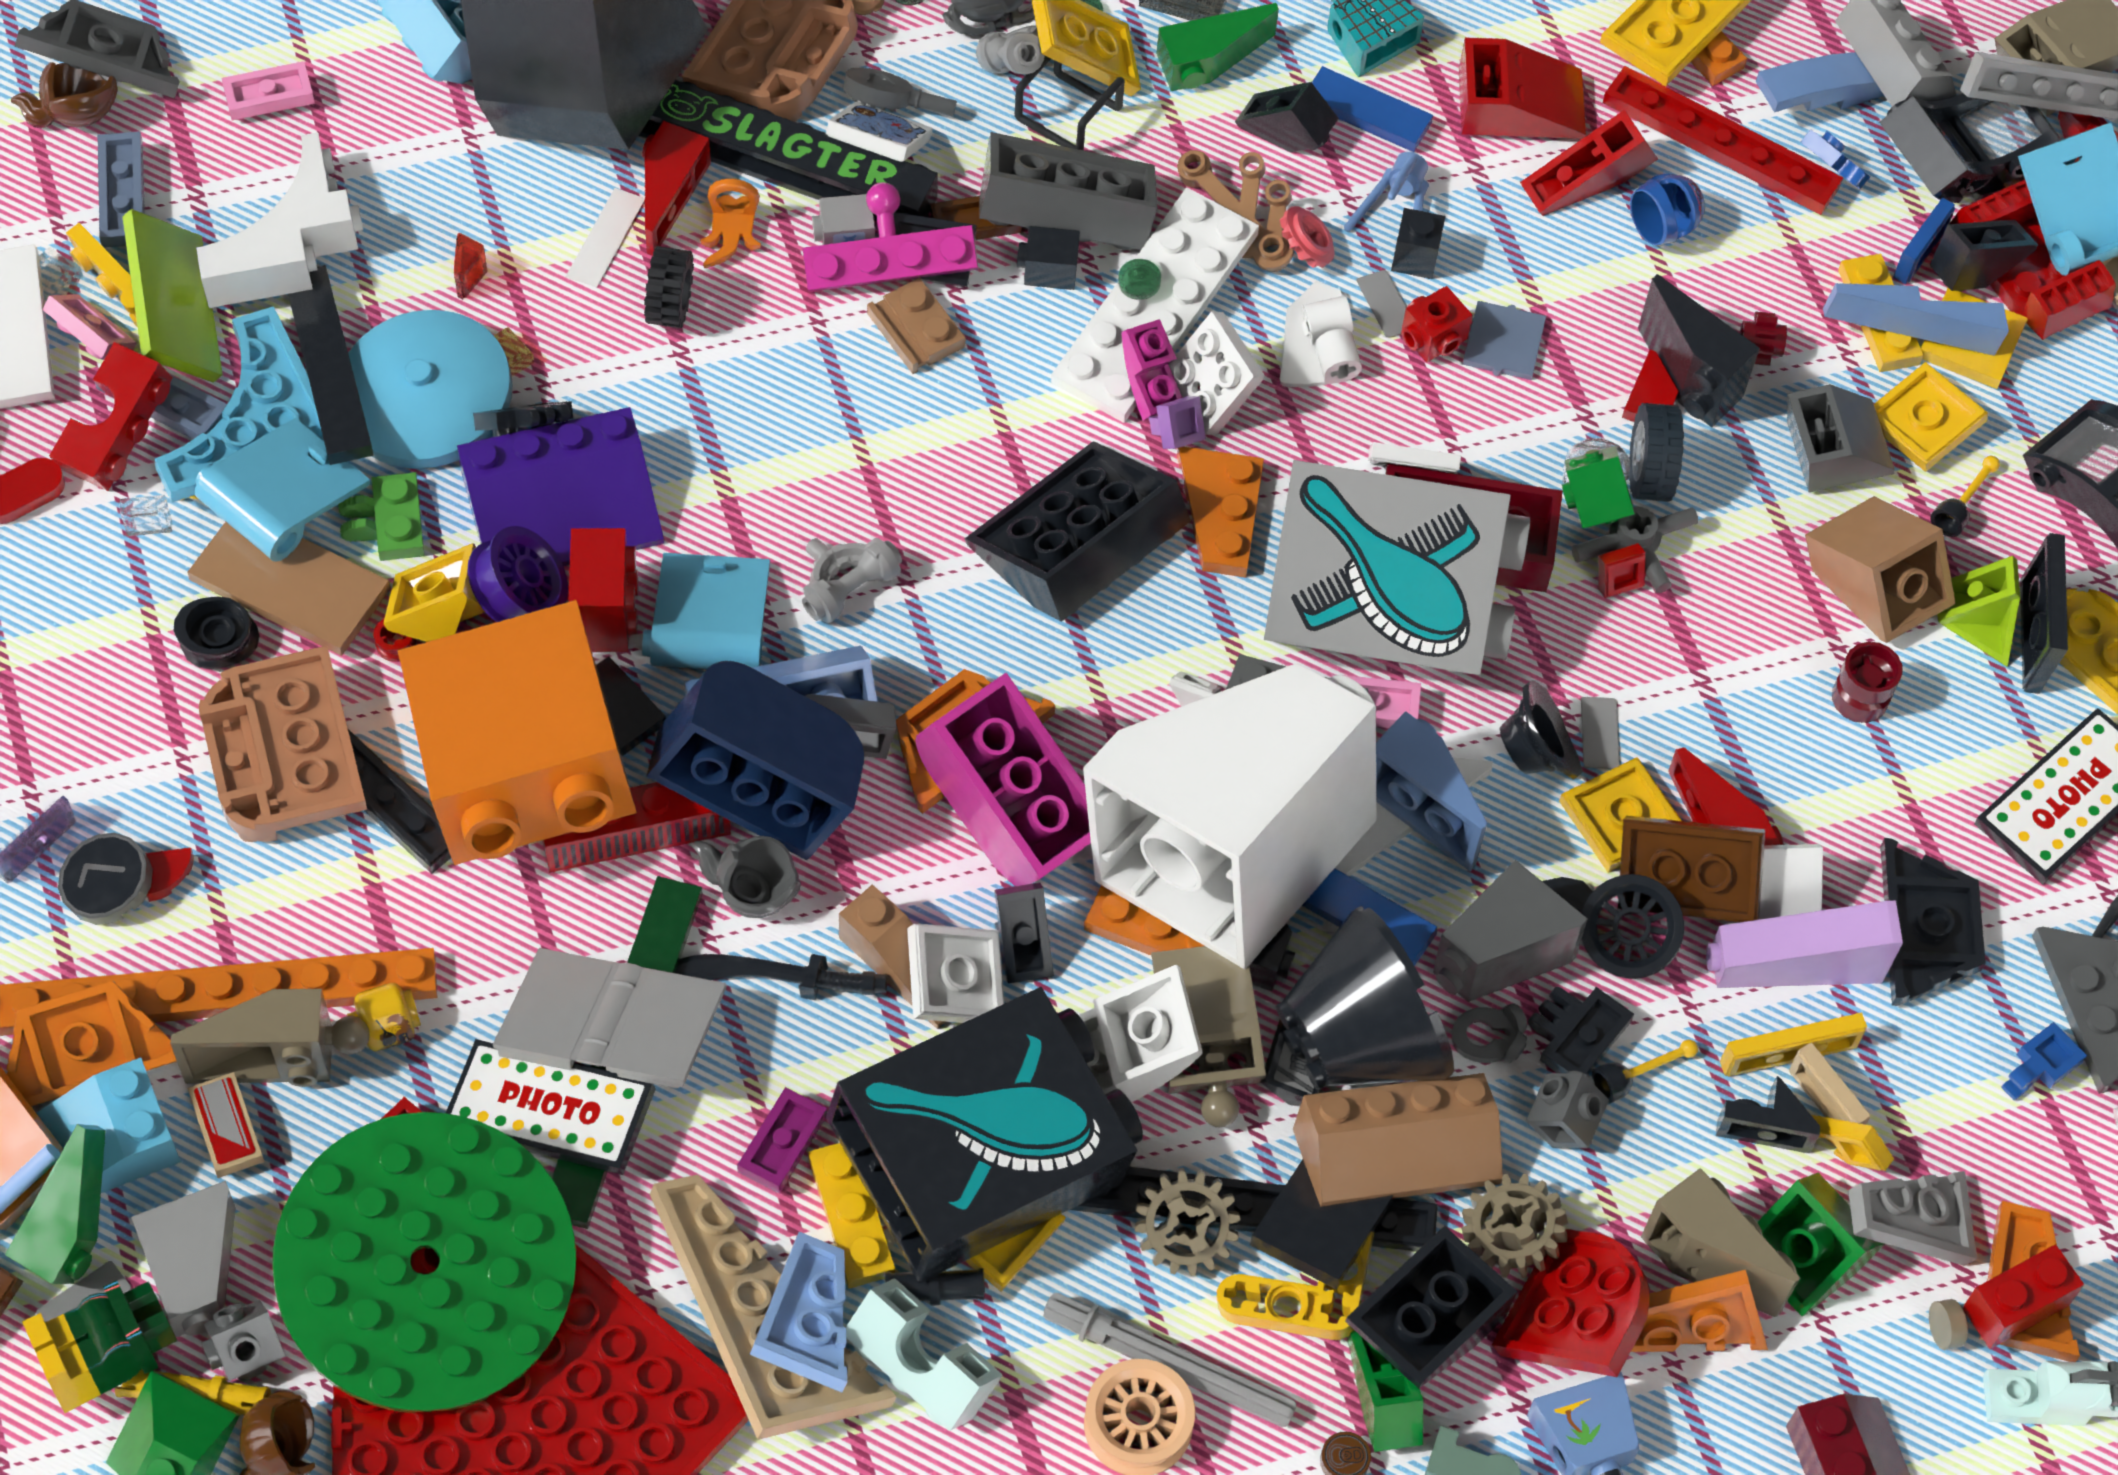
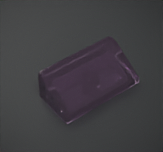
(35, 838)

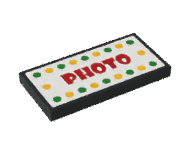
(2059, 800)
(554, 1111)

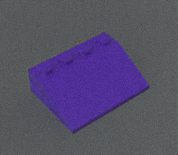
(563, 479)

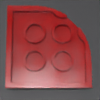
(1579, 1309)

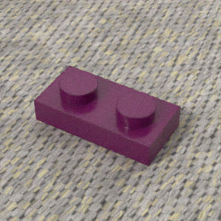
(782, 1140)

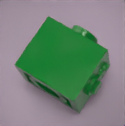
(1597, 487)

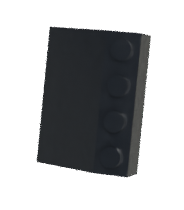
(1080, 529)

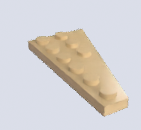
(733, 1292)

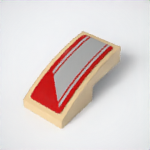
(225, 1125)

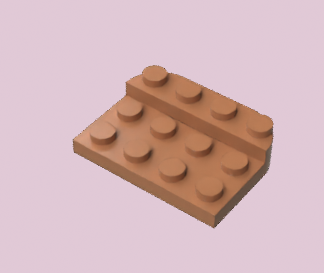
(774, 52)
(280, 745)

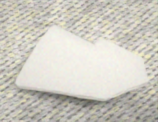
(1319, 339)

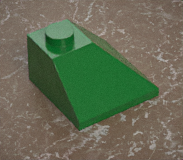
(171, 1431)

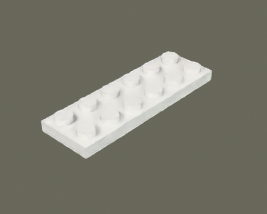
(1195, 253)

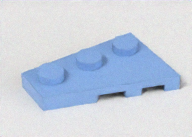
(806, 1315)

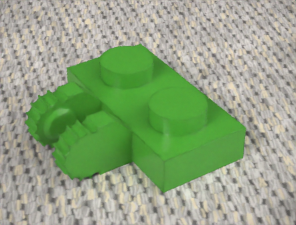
(396, 517)

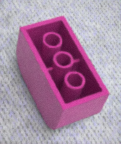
(1008, 782)

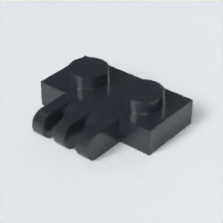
(535, 415)
(1578, 1031)

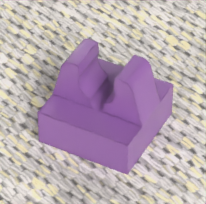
(1179, 422)

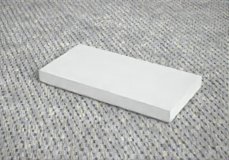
(23, 330)

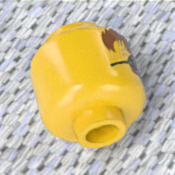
(388, 1014)

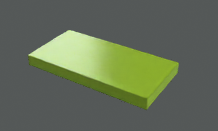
(170, 296)

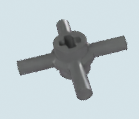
(1642, 529)

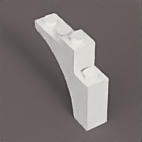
(282, 246)

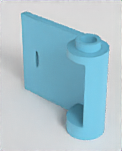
(2076, 200)
(277, 487)
(708, 611)

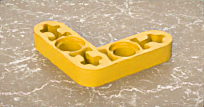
(1314, 1302)

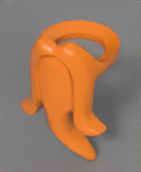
(731, 219)

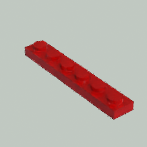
(1723, 140)

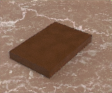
(1705, 866)

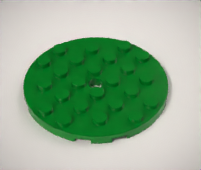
(409, 1335)

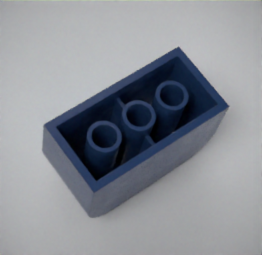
(760, 757)

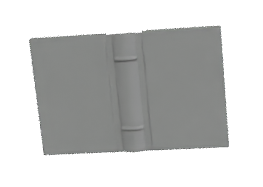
(609, 1015)

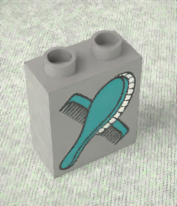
(1394, 568)

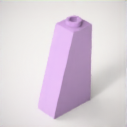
(1808, 948)

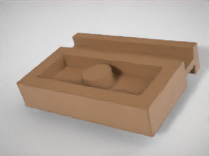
(916, 325)

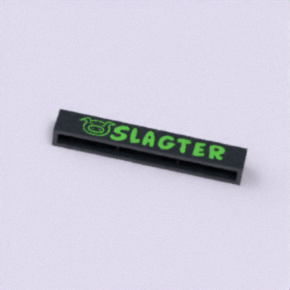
(789, 151)

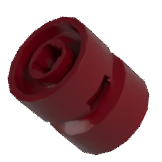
(1867, 682)

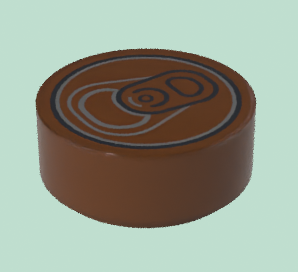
(1345, 1455)

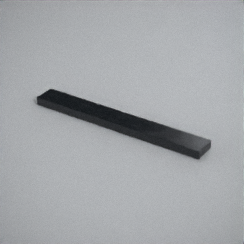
(1403, 1227)

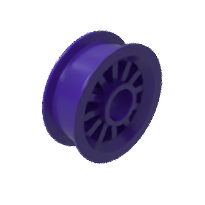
(516, 574)

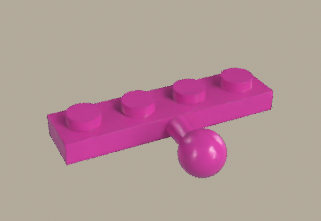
(890, 255)

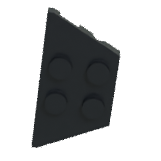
(1937, 923)

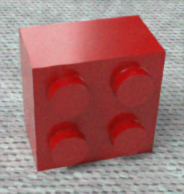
(605, 586)

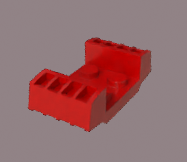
(2034, 284)

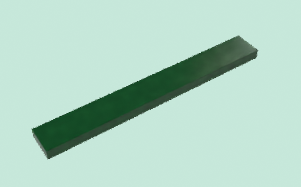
(656, 947)

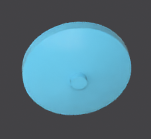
(424, 381)

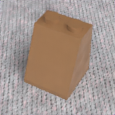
(1883, 566)

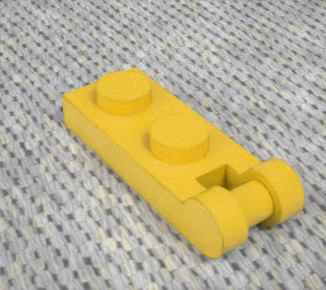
(111, 275)

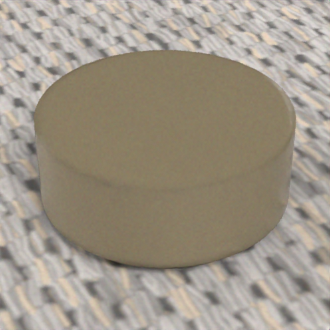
(1948, 1324)

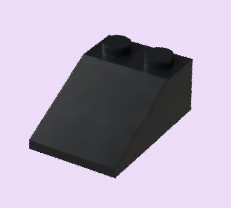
(1698, 350)
(1433, 1308)

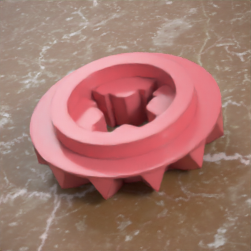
(1307, 236)

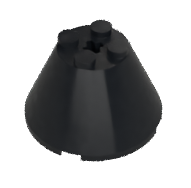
(1361, 1012)

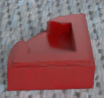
(168, 871)

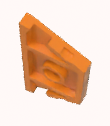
(927, 712)
(79, 1036)

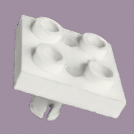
(1225, 373)

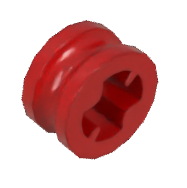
(389, 651)

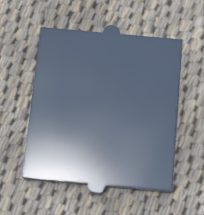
(1504, 340)

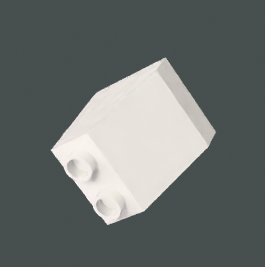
(1235, 805)

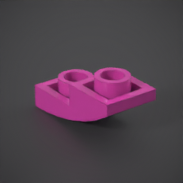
(1147, 365)

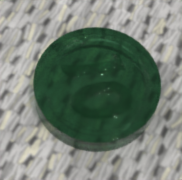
(1139, 279)

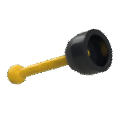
(1952, 512)
(1616, 1079)

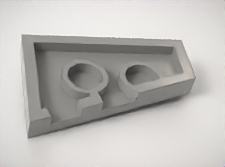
(1917, 1215)

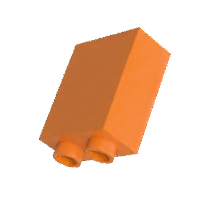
(515, 733)

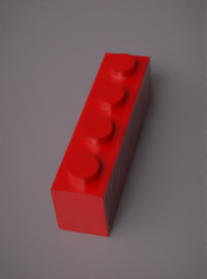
(661, 822)

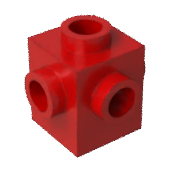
(1436, 324)

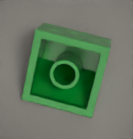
(1817, 1235)

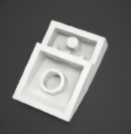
(1142, 1034)

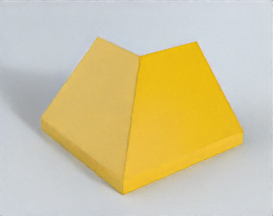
(432, 597)

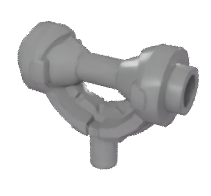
(1011, 51)
(872, 562)

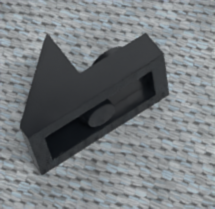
(1023, 932)
(1779, 1125)

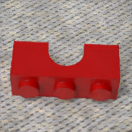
(101, 450)

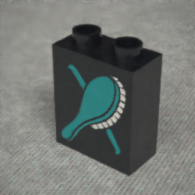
(984, 1131)

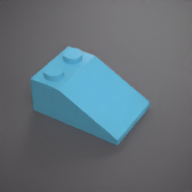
(128, 1110)

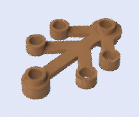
(1247, 207)

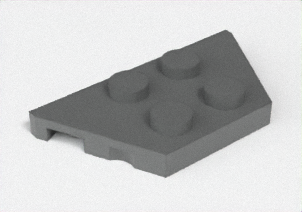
(102, 44)
(2087, 986)

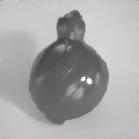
(753, 874)

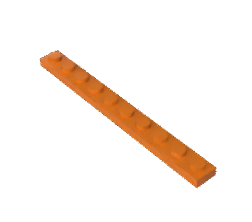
(211, 990)

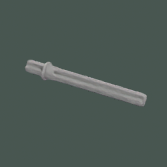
(1194, 1370)

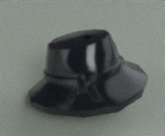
(1538, 735)

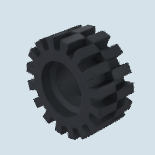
(668, 287)

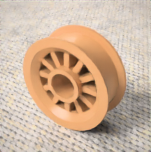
(1172, 1390)

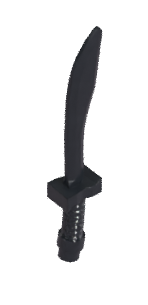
(809, 977)

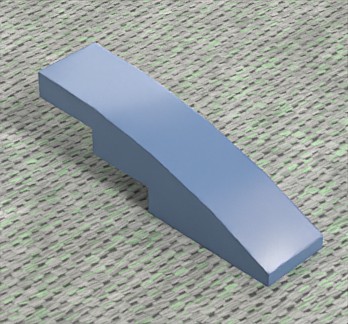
(1818, 83)

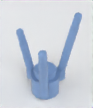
(1404, 179)

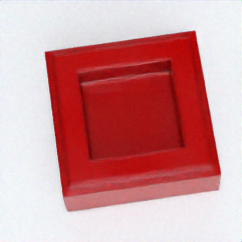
(1621, 570)

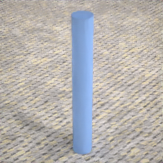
(27, 1175)

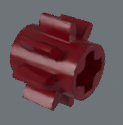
(1766, 335)

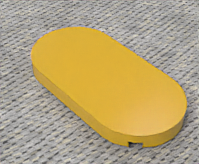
(2093, 643)

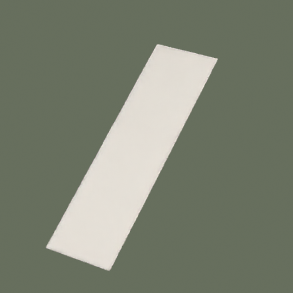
(605, 237)

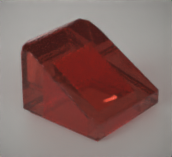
(468, 264)

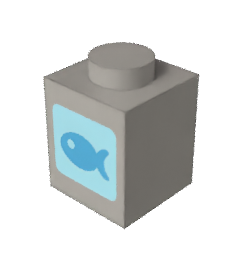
(843, 220)

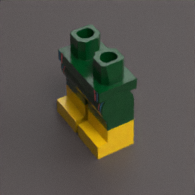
(100, 1342)

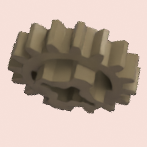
(1527, 1209)
(1197, 1240)

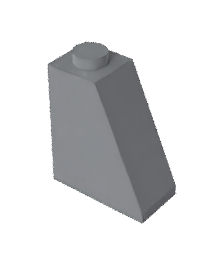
(190, 1254)

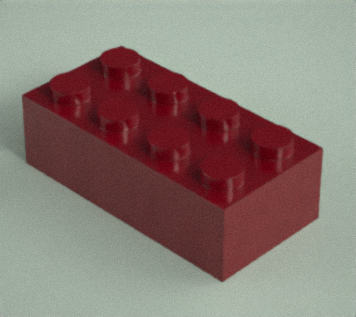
(1536, 502)

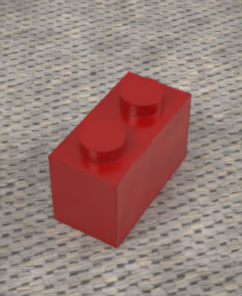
(2022, 1296)

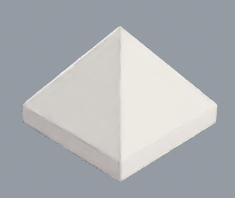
(1191, 688)

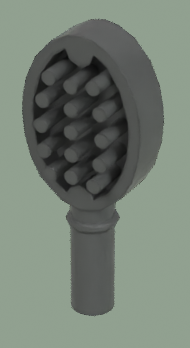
(892, 92)

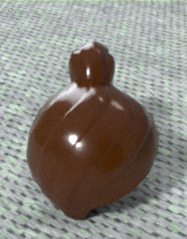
(68, 96)
(277, 1435)

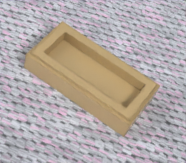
(1826, 1087)

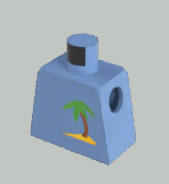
(1587, 1427)

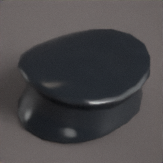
(215, 632)

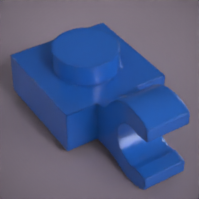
(2045, 1057)

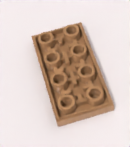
(305, 592)

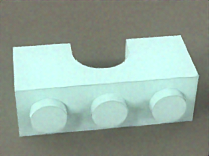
(888, 1334)

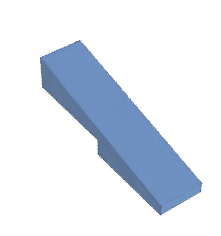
(1901, 311)

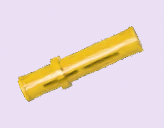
(228, 1394)

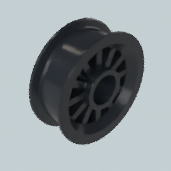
(1671, 911)

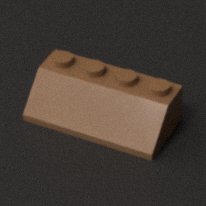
(1400, 1139)

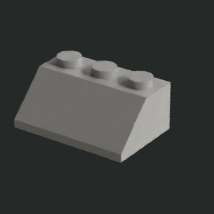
(1895, 51)

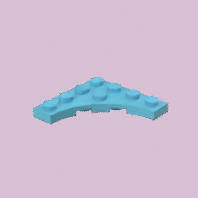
(268, 395)

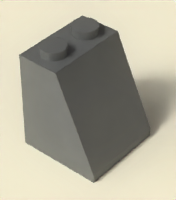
(1508, 936)

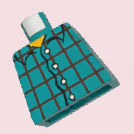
(1373, 30)

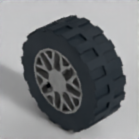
(1656, 452)

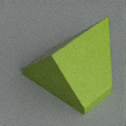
(1986, 607)

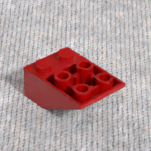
(1518, 92)

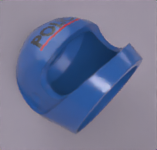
(1667, 208)

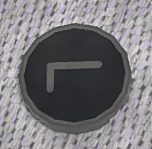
(105, 878)

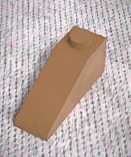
(879, 936)

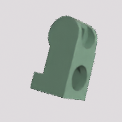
(1456, 1460)

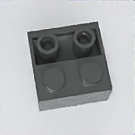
(1836, 437)

